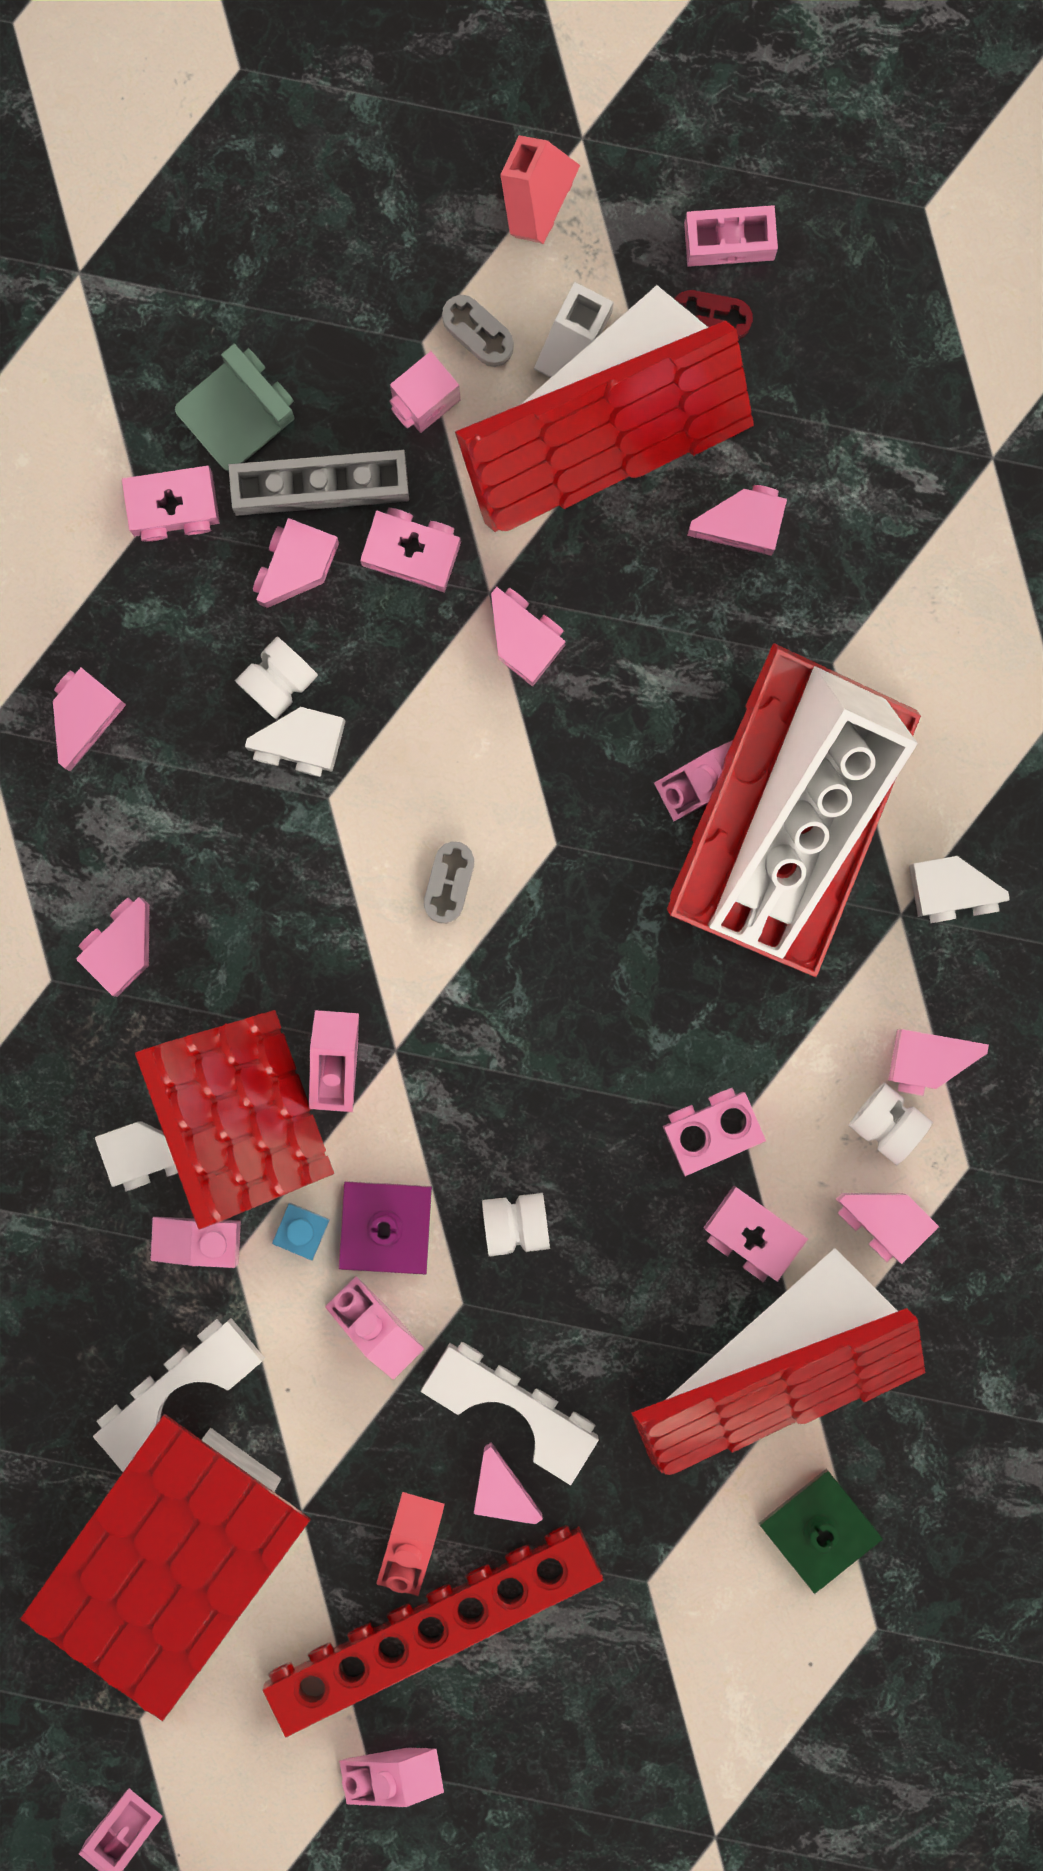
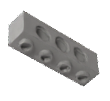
(318, 482)

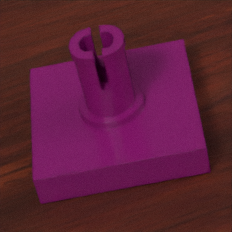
(385, 1227)

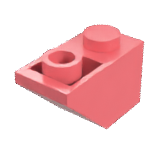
(535, 187)
(410, 1544)

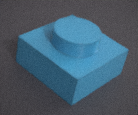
(301, 1231)

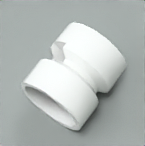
(276, 678)
(890, 1124)
(515, 1224)

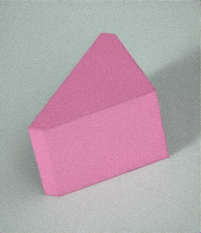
(501, 1492)
(120, 1833)

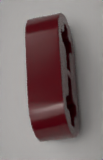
(717, 305)

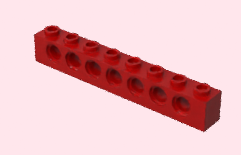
(299, 1710)

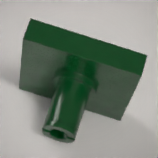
(820, 1531)

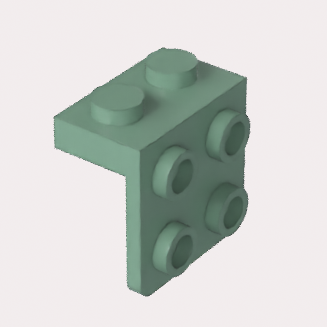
(236, 409)

